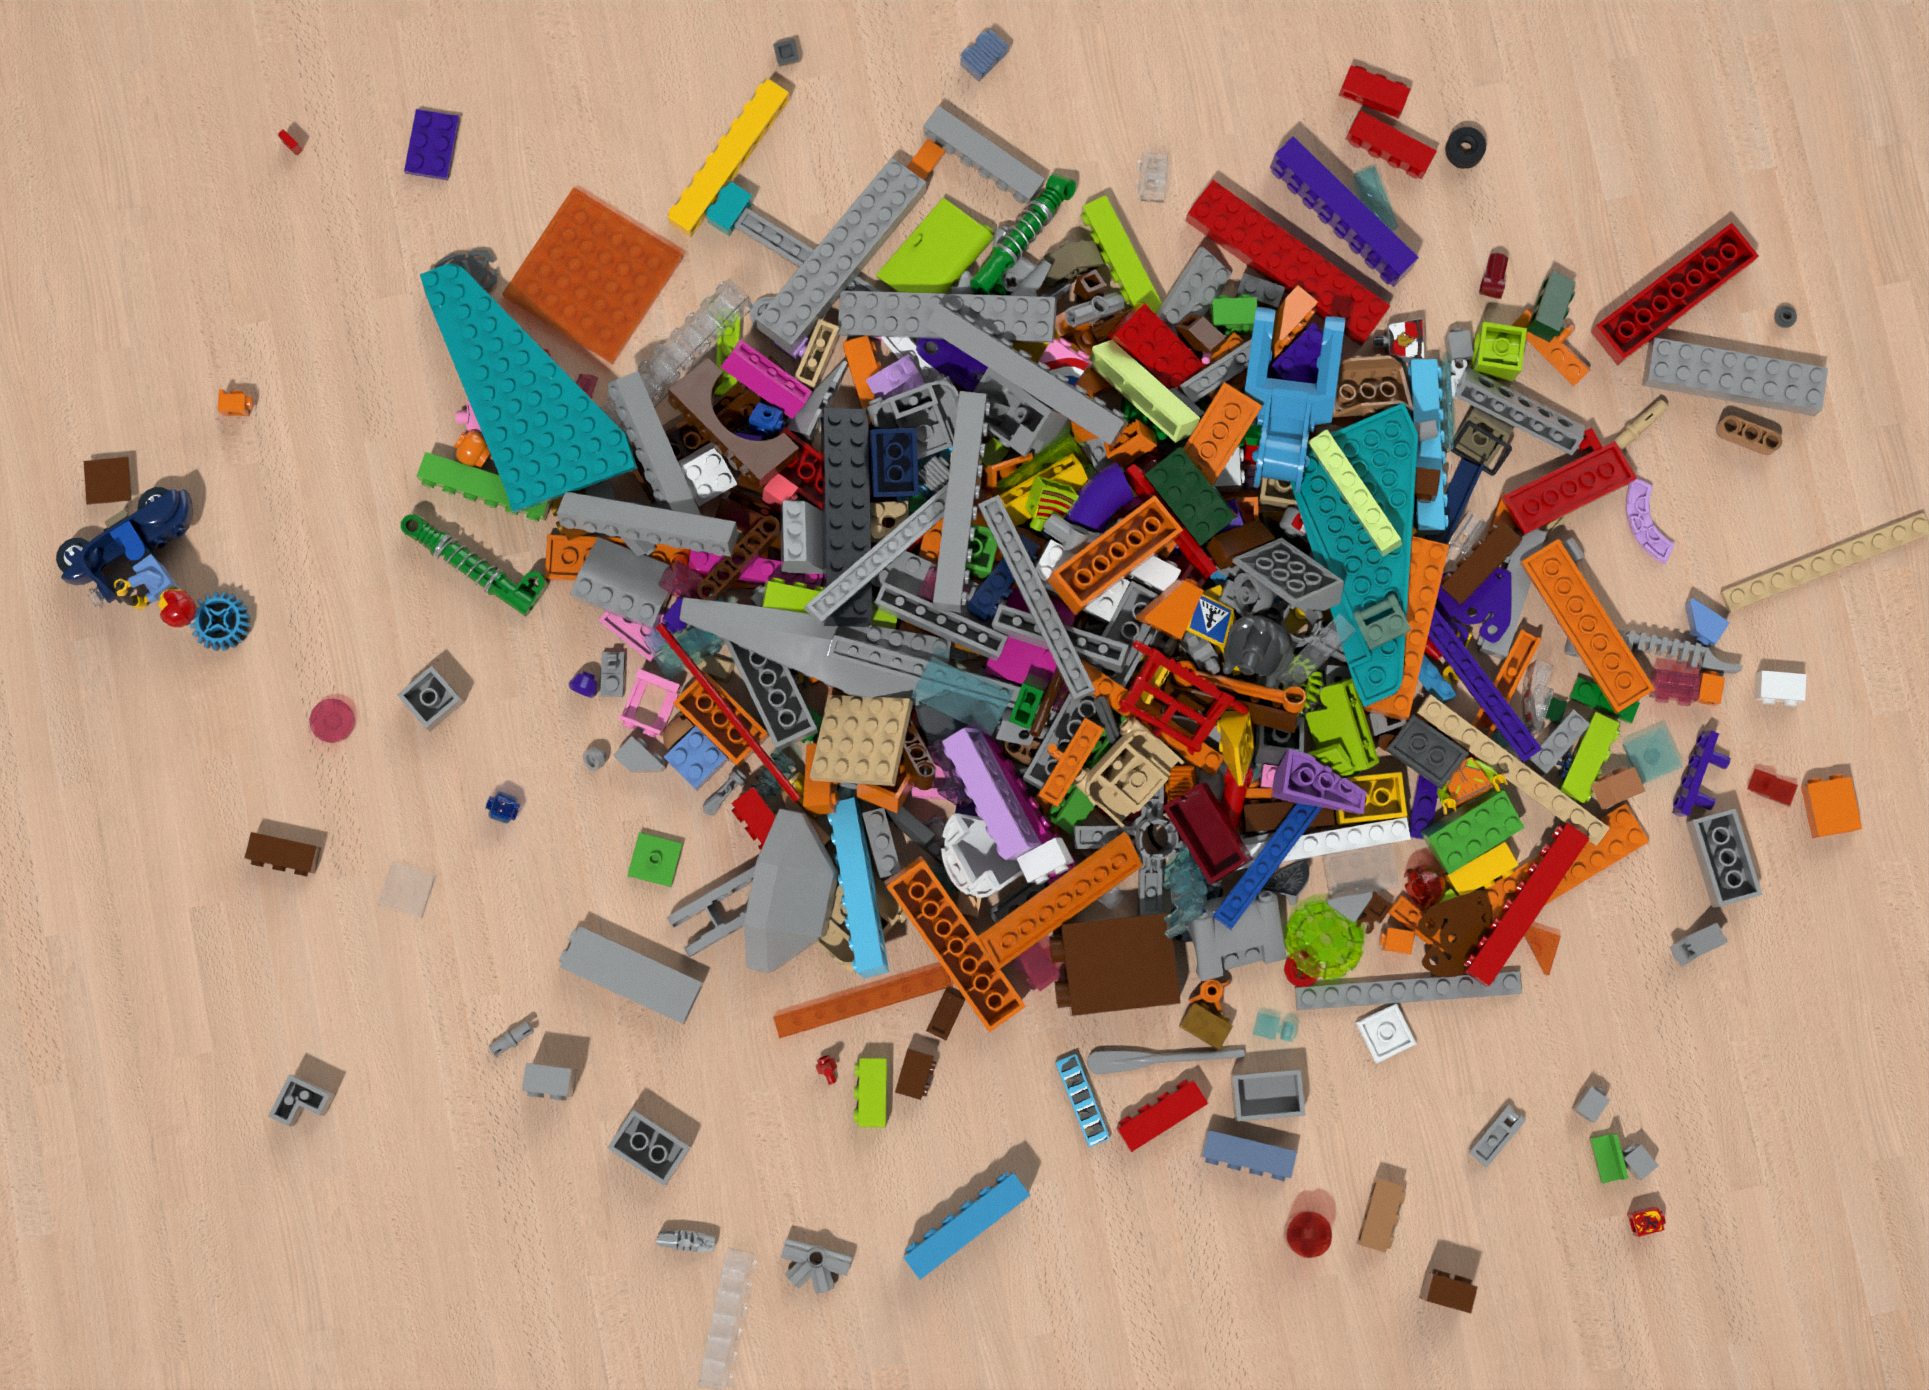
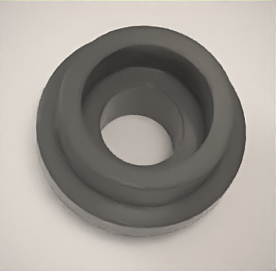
(1779, 319)

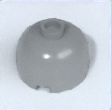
(1251, 596)

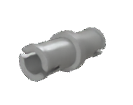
(511, 1039)

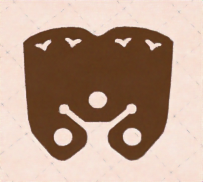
(1465, 922)

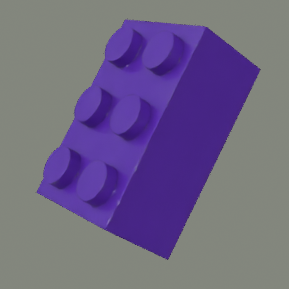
(1299, 358)

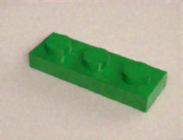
(1591, 696)

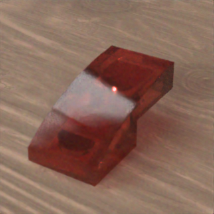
(1772, 788)

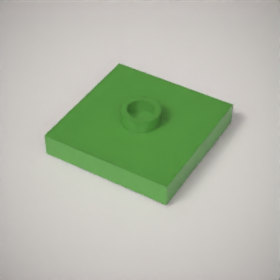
(655, 859)

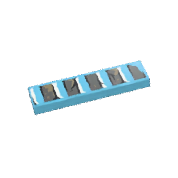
(1082, 1100)

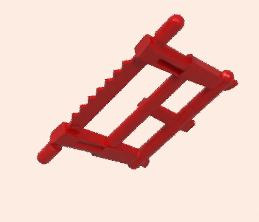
(1206, 722)

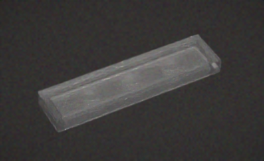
(1317, 652)

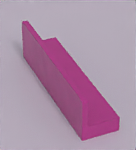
(766, 379)

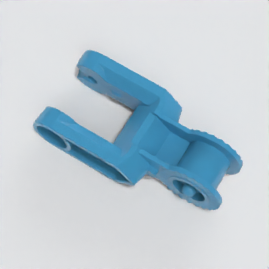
(1290, 406)

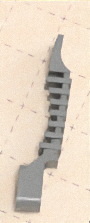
(1706, 662)

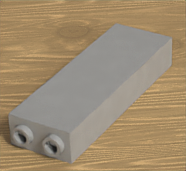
(630, 974)

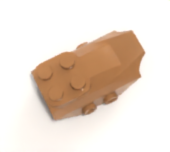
(1370, 386)

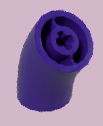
(1100, 499)

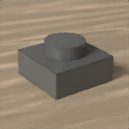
(786, 52)

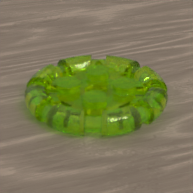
(1316, 949)

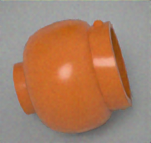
(472, 449)

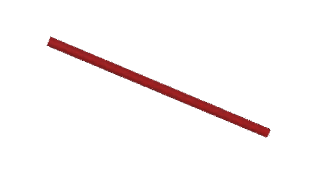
(728, 712)

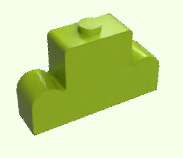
(1343, 722)

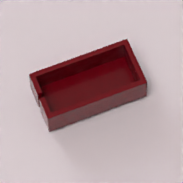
(1208, 833)

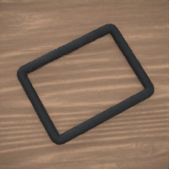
(1469, 423)

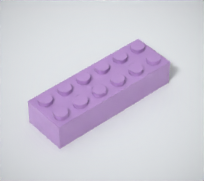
(991, 793)

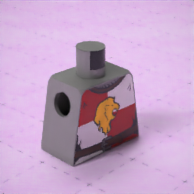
(1402, 340)

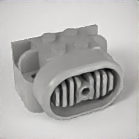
(1020, 417)

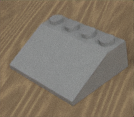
(1292, 575)
(622, 584)

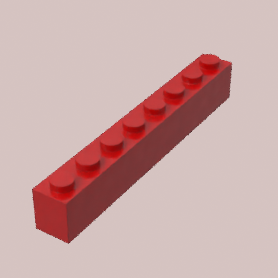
(1526, 904)

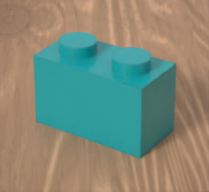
(728, 208)

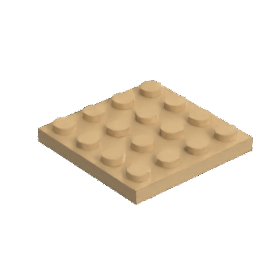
(861, 740)

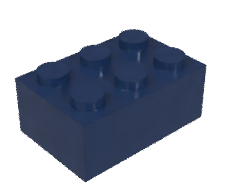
(894, 462)

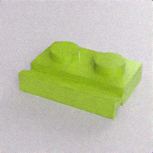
(1334, 758)

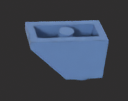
(1704, 623)

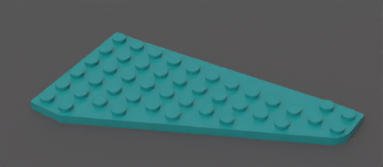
(530, 411)
(1385, 459)

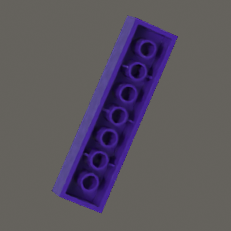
(1343, 212)

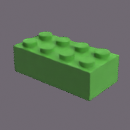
(1472, 830)

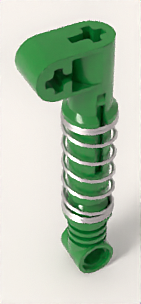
(1005, 255)
(478, 570)

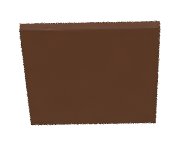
(107, 480)

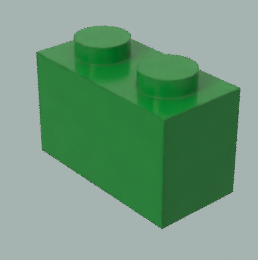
(1029, 701)

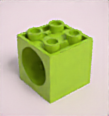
(1498, 351)

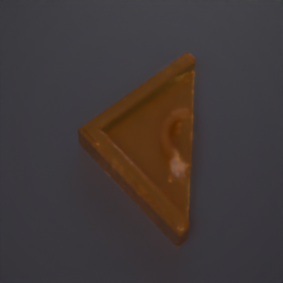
(1543, 946)

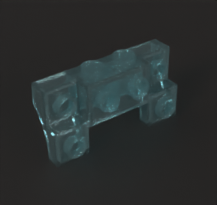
(695, 643)
(1187, 891)

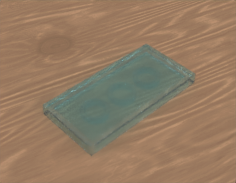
(961, 695)

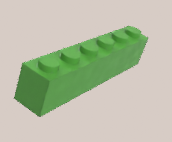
(473, 484)
(1075, 804)

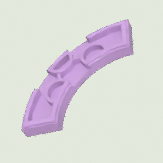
(1641, 524)

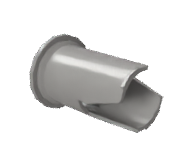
(1035, 280)

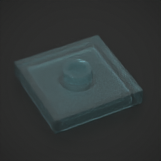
(1652, 755)

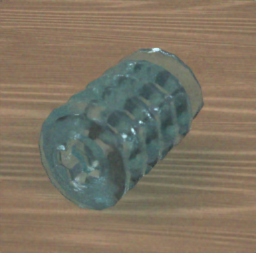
(768, 782)

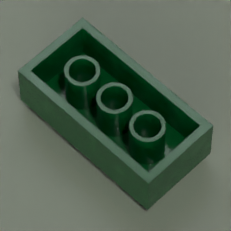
(1191, 495)

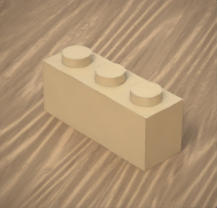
(817, 354)

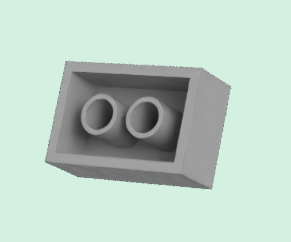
(649, 1147)

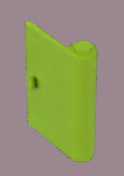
(947, 250)

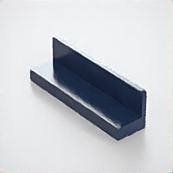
(1457, 497)

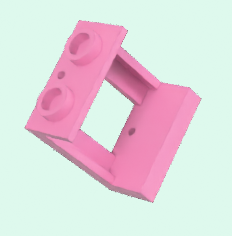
(629, 712)

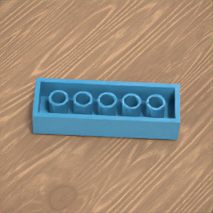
(966, 1225)

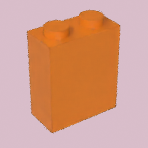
(1831, 806)

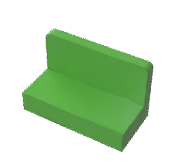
(1609, 1158)

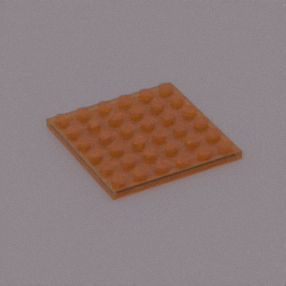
(593, 275)

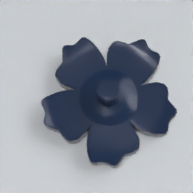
(1565, 763)

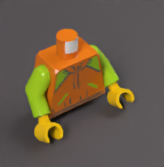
(1469, 782)

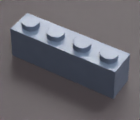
(1248, 1154)

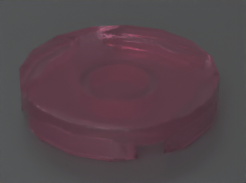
(332, 720)

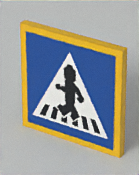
(1211, 621)

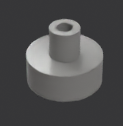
(594, 758)

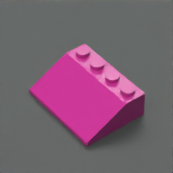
(1023, 658)

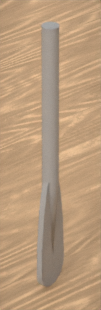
(1118, 1061)

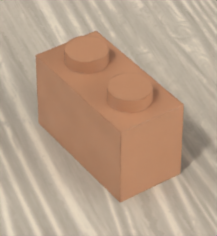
(1618, 787)

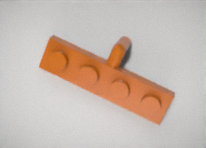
(1556, 351)
(1070, 761)

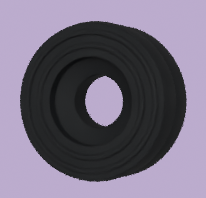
(1470, 136)

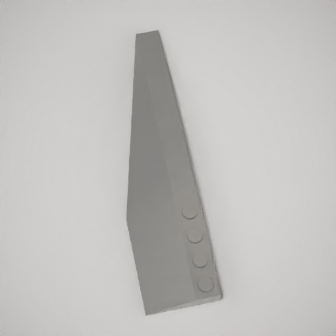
(803, 644)

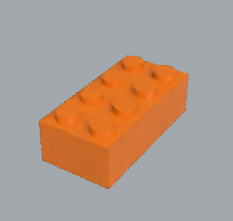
(708, 717)

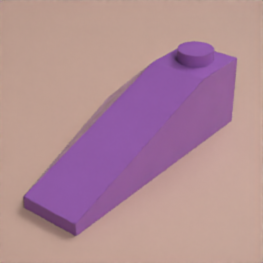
(1310, 783)

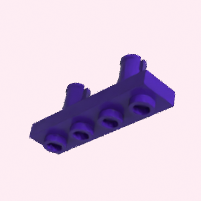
(1692, 780)

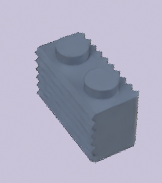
(984, 54)

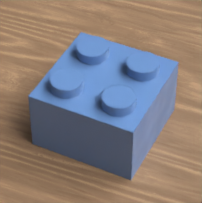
(696, 758)

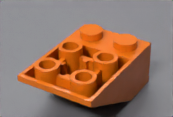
(1291, 319)

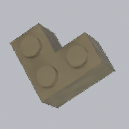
(1072, 260)

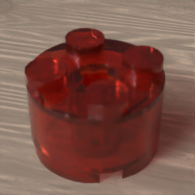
(1320, 1233)

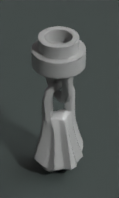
(712, 804)

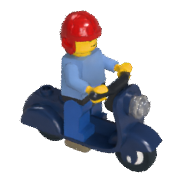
(159, 519)

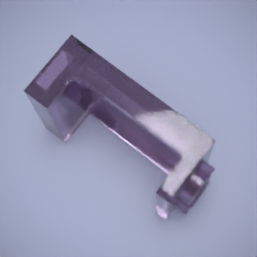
(954, 787)

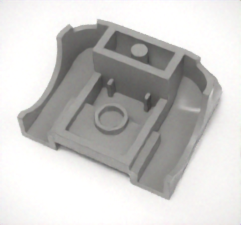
(927, 408)
(1252, 939)

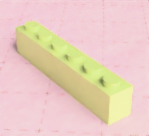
(1143, 390)
(1355, 493)

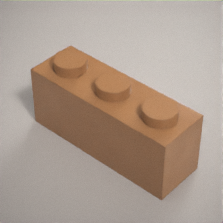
(1381, 1215)

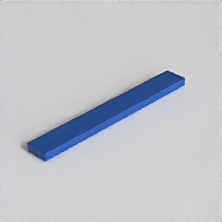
(1265, 864)

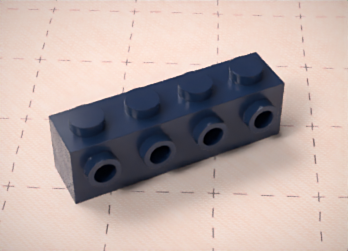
(998, 585)

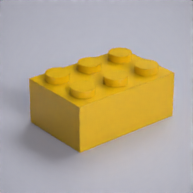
(1383, 799)

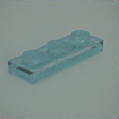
(1375, 197)

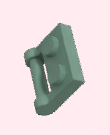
(1385, 628)

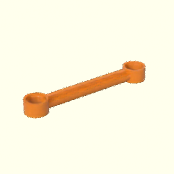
(1248, 688)

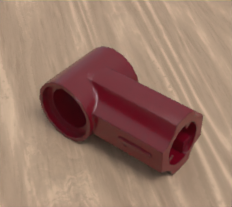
(1493, 280)

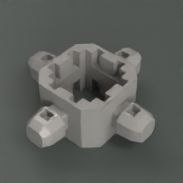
(1200, 653)

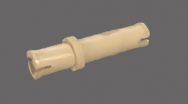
(1633, 431)

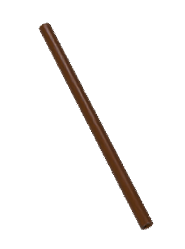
(1053, 687)

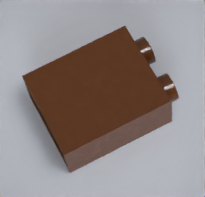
(1115, 965)

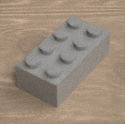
(1724, 858)

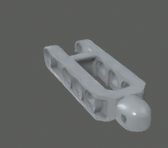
(708, 903)

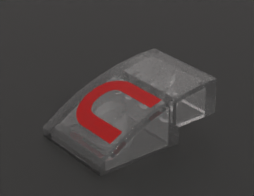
(1536, 695)

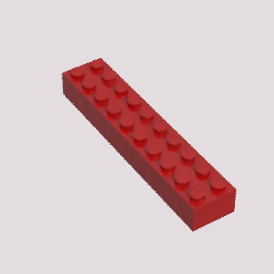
(1285, 260)

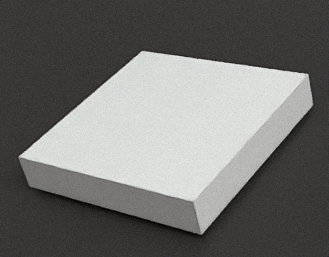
(1385, 1033)

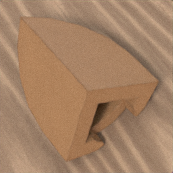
(676, 731)

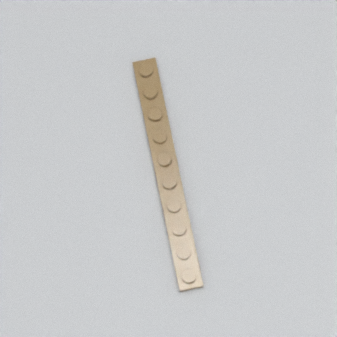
(1825, 563)
(1512, 769)

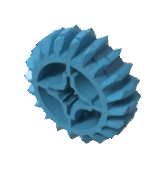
(226, 615)

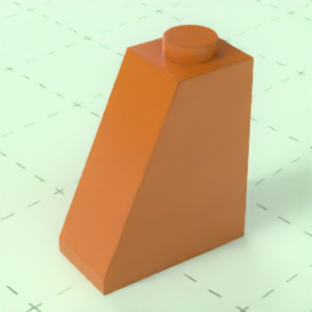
(1172, 608)

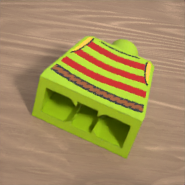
(1048, 498)

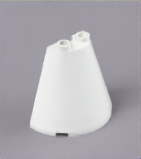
(973, 858)

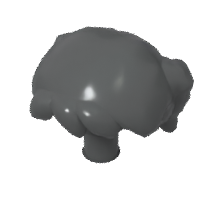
(1258, 647)

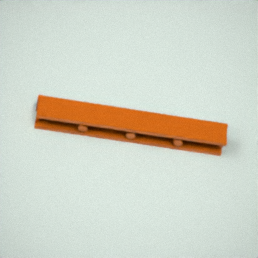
(1509, 677)

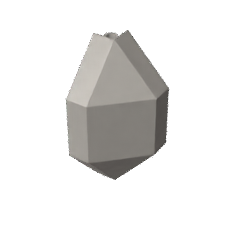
(788, 893)

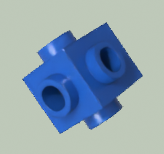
(766, 421)

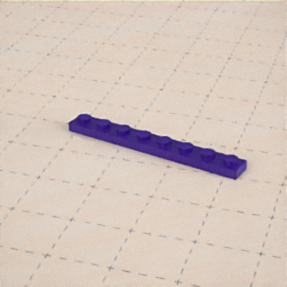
(1482, 689)

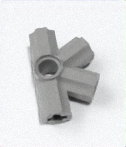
(818, 1271)

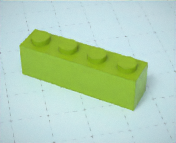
(1588, 758)

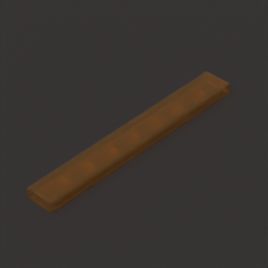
(862, 1001)

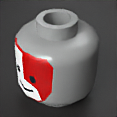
(1292, 523)

